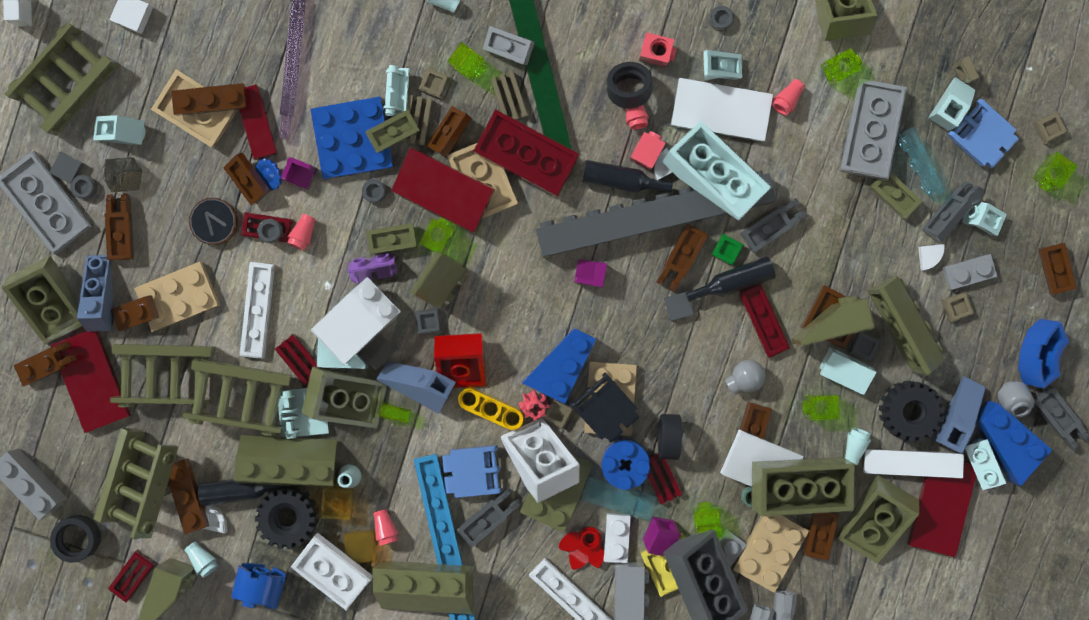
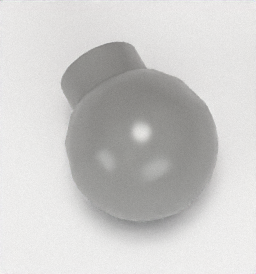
(746, 377)

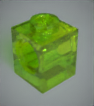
(467, 62)
(832, 71)
(1063, 168)
(427, 239)
(830, 411)
(707, 518)

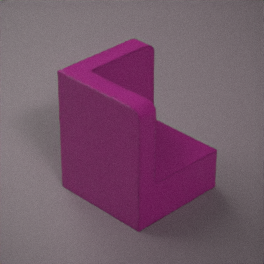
(298, 173)
(590, 273)
(660, 535)

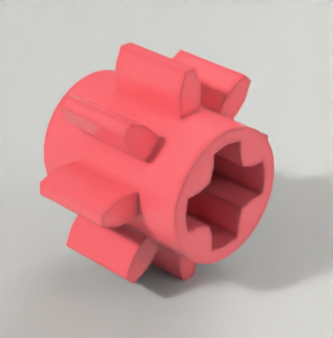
(534, 405)

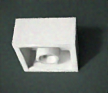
(18, 12)
(131, 14)

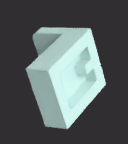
(985, 218)

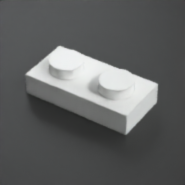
(617, 538)

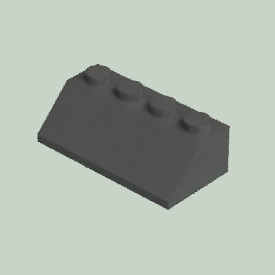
(705, 578)

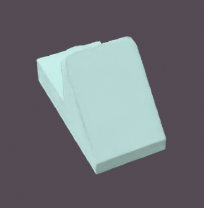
(722, 65)

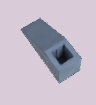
(96, 295)
(419, 384)
(960, 416)

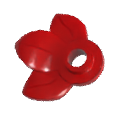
(581, 550)

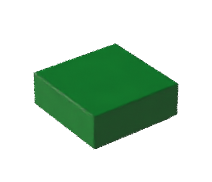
(727, 249)

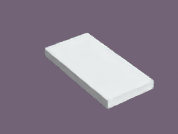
(722, 109)

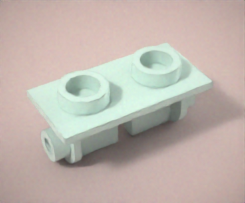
(396, 90)
(985, 464)

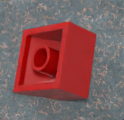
(461, 359)

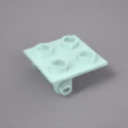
(293, 420)

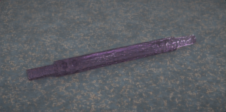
(291, 66)

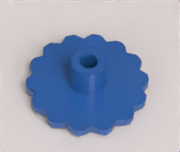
(269, 173)

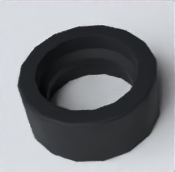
(631, 99)
(669, 436)
(59, 547)

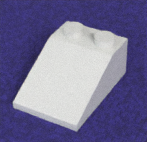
(355, 321)
(541, 459)

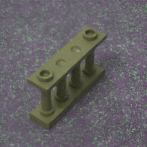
(69, 102)
(151, 354)
(229, 373)
(119, 477)

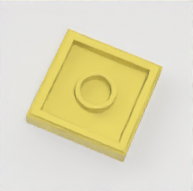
(660, 572)

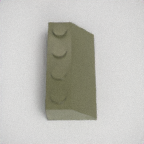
(906, 325)
(285, 461)
(424, 587)

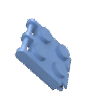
(984, 135)
(471, 471)

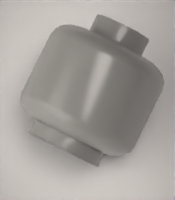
(1016, 398)

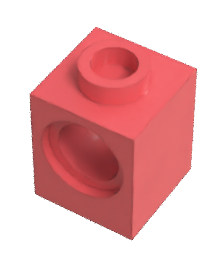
(653, 40)
(647, 150)

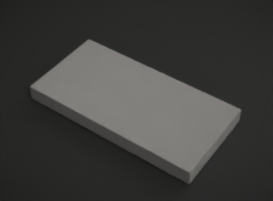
(873, 129)
(44, 203)

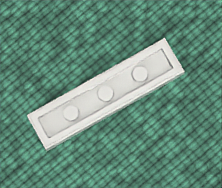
(257, 310)
(913, 463)
(566, 592)

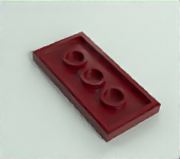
(526, 153)
(443, 190)
(91, 381)
(942, 512)

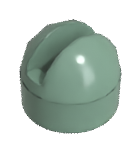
(744, 496)

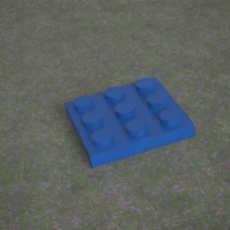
(342, 138)

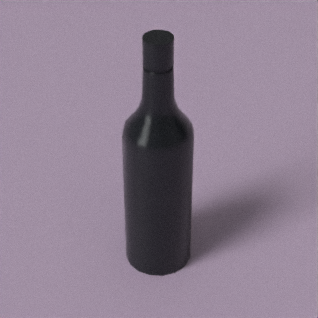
(621, 178)
(736, 279)
(229, 492)

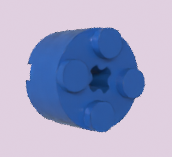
(625, 477)
(258, 585)

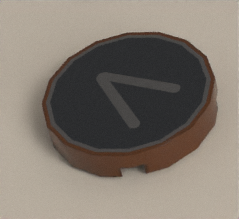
(213, 221)

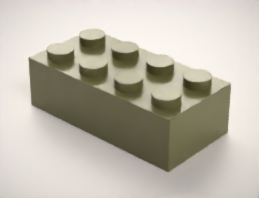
(802, 486)

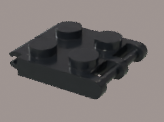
(606, 409)

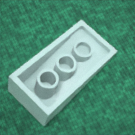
(715, 171)

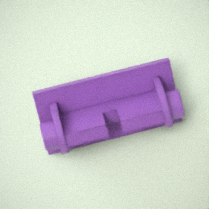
(382, 264)

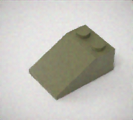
(845, 18)
(439, 281)
(44, 299)
(837, 320)
(343, 398)
(558, 508)
(879, 519)
(166, 587)

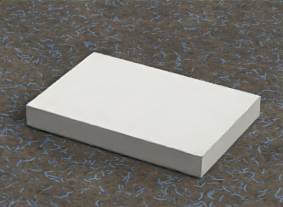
(750, 449)
(332, 571)

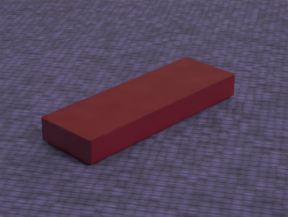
(257, 125)
(764, 320)

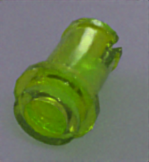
(395, 413)

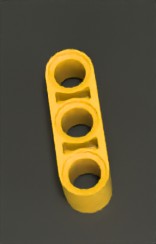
(479, 408)

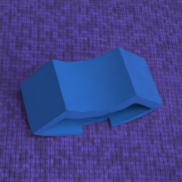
(1042, 352)

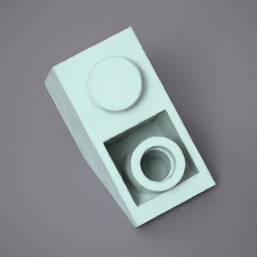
(953, 105)

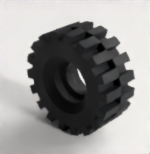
(896, 401)
(272, 527)

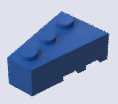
(562, 366)
(1012, 443)

